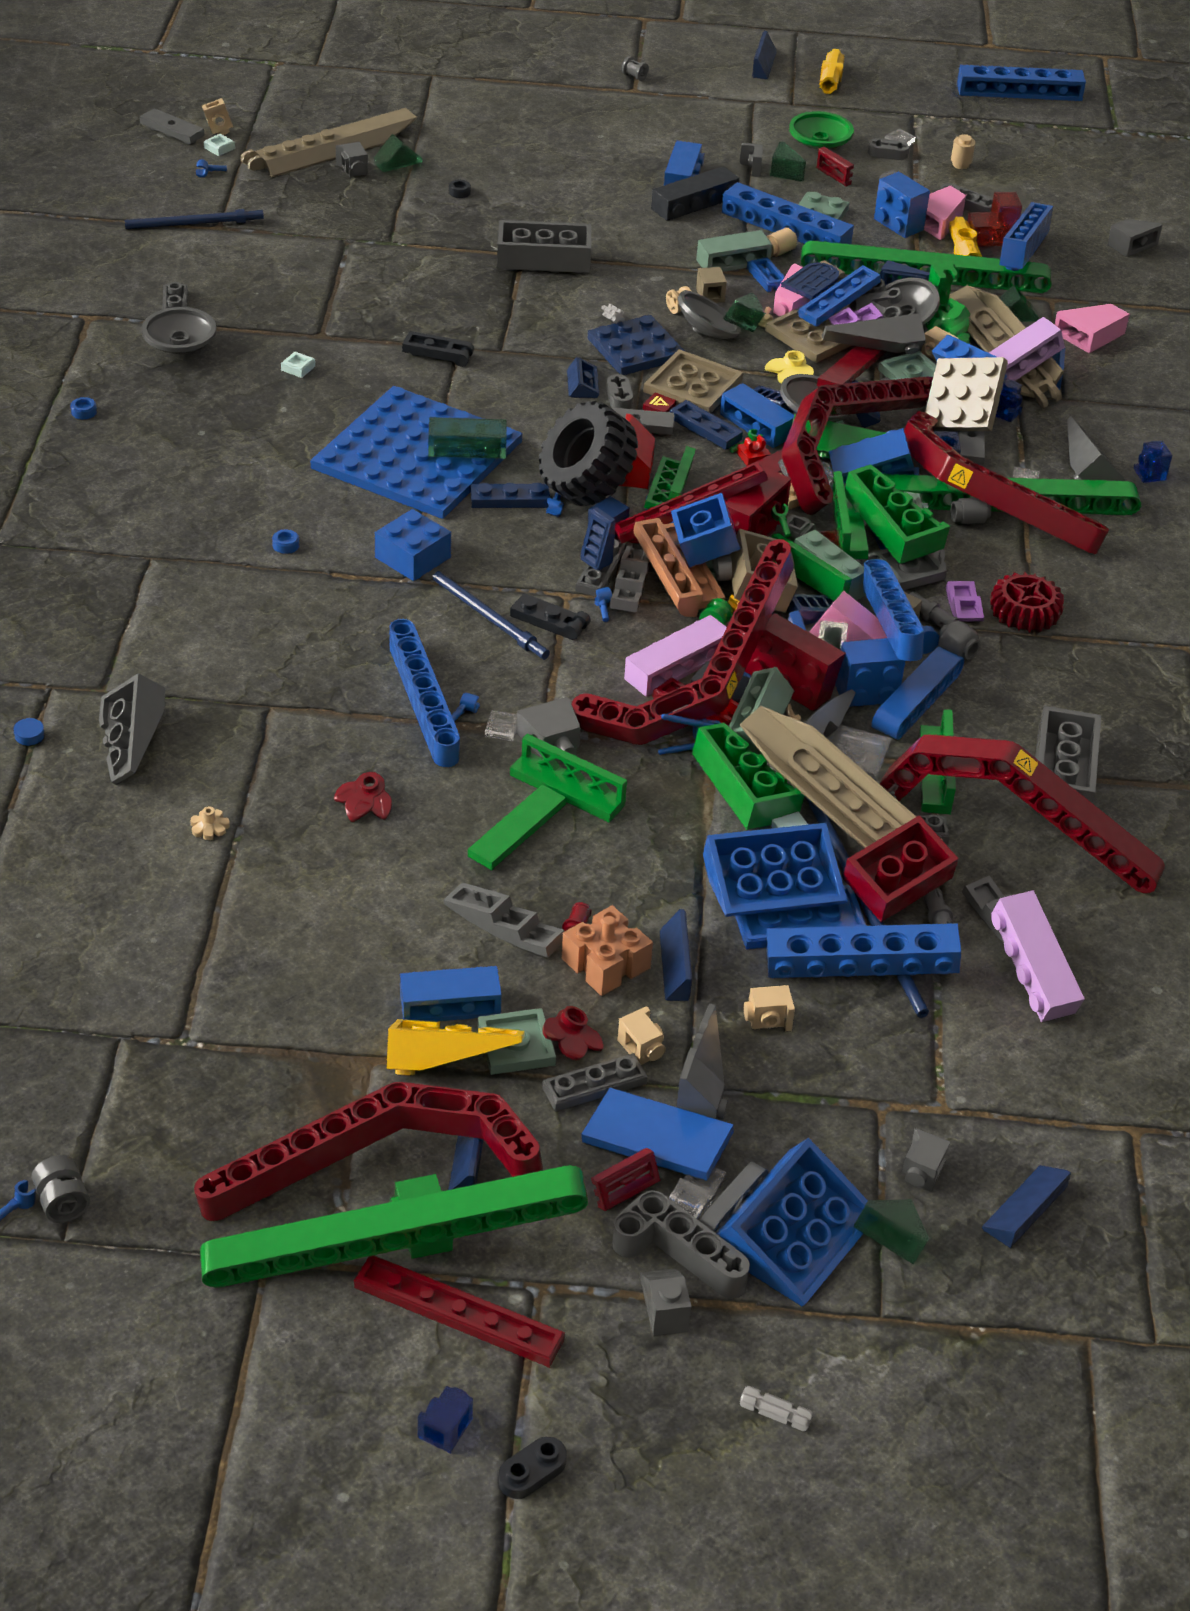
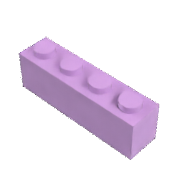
(1030, 348)
(674, 655)
(1037, 956)

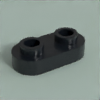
(535, 1466)

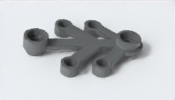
(880, 294)

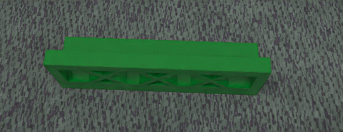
(677, 476)
(848, 521)
(938, 790)
(580, 792)

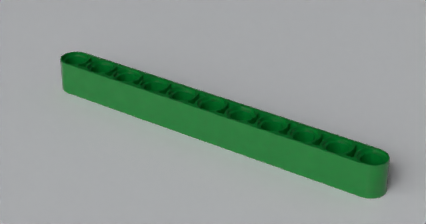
(917, 259)
(1079, 495)
(393, 1226)

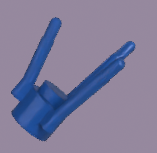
(695, 723)

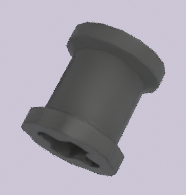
(635, 68)

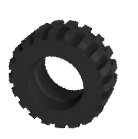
(588, 453)

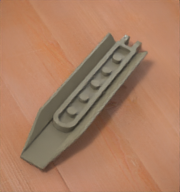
(321, 147)
(993, 325)
(826, 776)

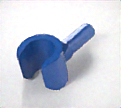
(204, 164)
(555, 506)
(602, 599)
(467, 702)
(21, 1199)

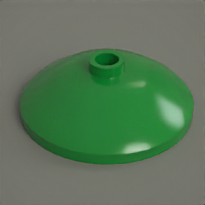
(821, 129)

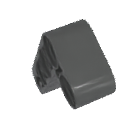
(684, 1238)

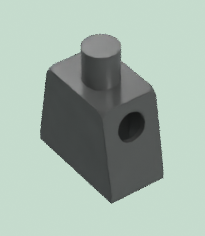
(552, 723)

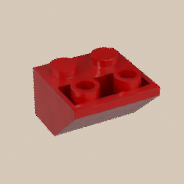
(643, 464)

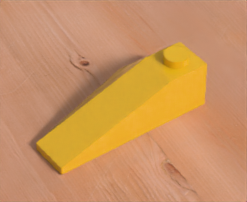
(424, 1045)

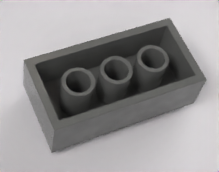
(544, 246)
(1070, 747)

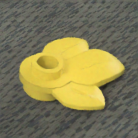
(791, 364)

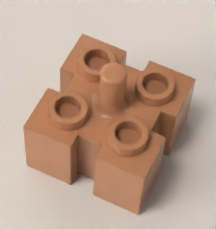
(607, 950)

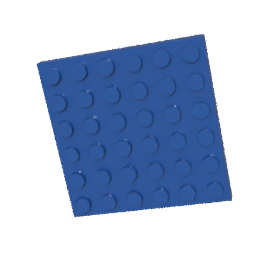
(389, 454)

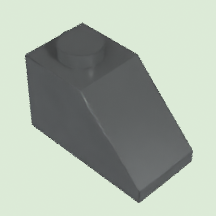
(1134, 236)
(666, 1301)

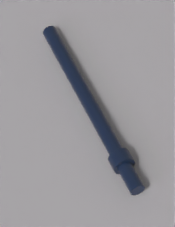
(239, 216)
(524, 639)

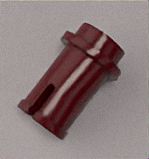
(578, 914)

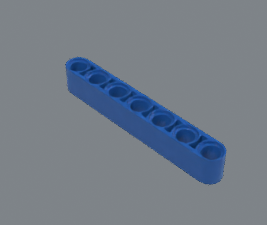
(893, 610)
(424, 693)

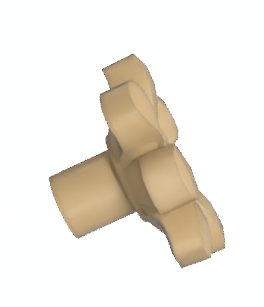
(209, 823)

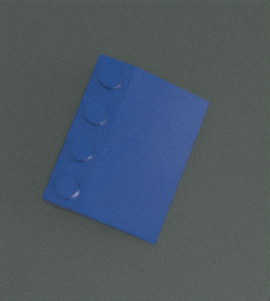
(773, 869)
(797, 1223)

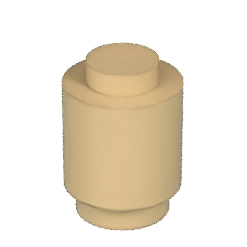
(963, 151)
(782, 241)

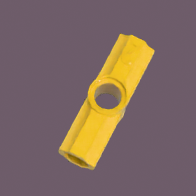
(831, 71)
(963, 238)

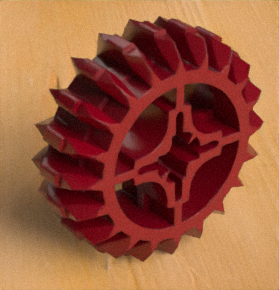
(1027, 602)

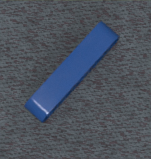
(917, 693)

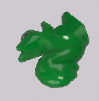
(954, 321)

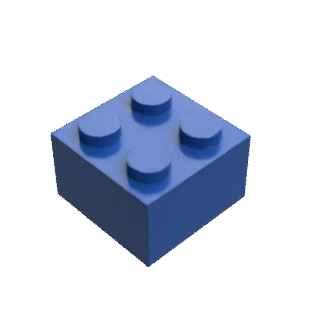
(901, 204)
(705, 530)
(412, 544)
(870, 671)

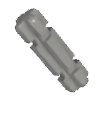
(613, 313)
(776, 1408)

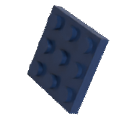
(634, 344)

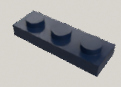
(706, 425)
(509, 495)

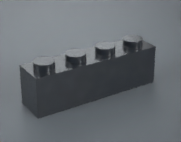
(692, 193)

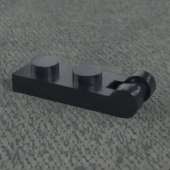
(438, 347)
(549, 616)

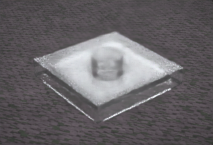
(862, 747)

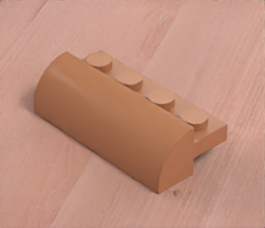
(688, 586)

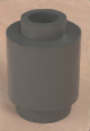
(970, 511)

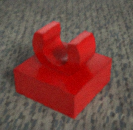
(752, 451)

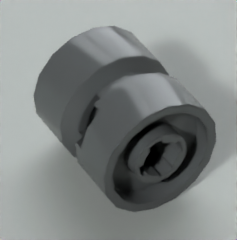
(60, 1189)

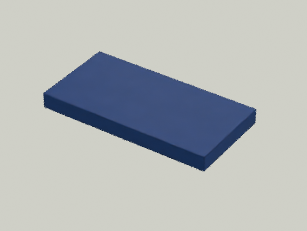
(754, 926)
(677, 1136)

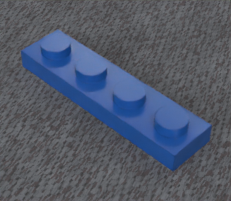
(839, 295)

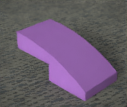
(868, 312)
(964, 601)

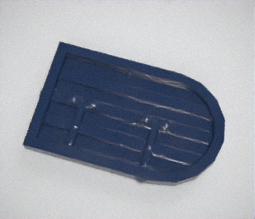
(812, 280)

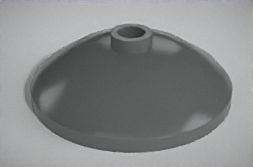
(917, 297)
(706, 316)
(179, 329)
(798, 387)

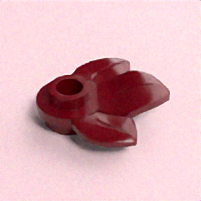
(363, 799)
(572, 1033)

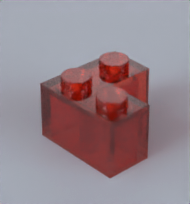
(994, 225)

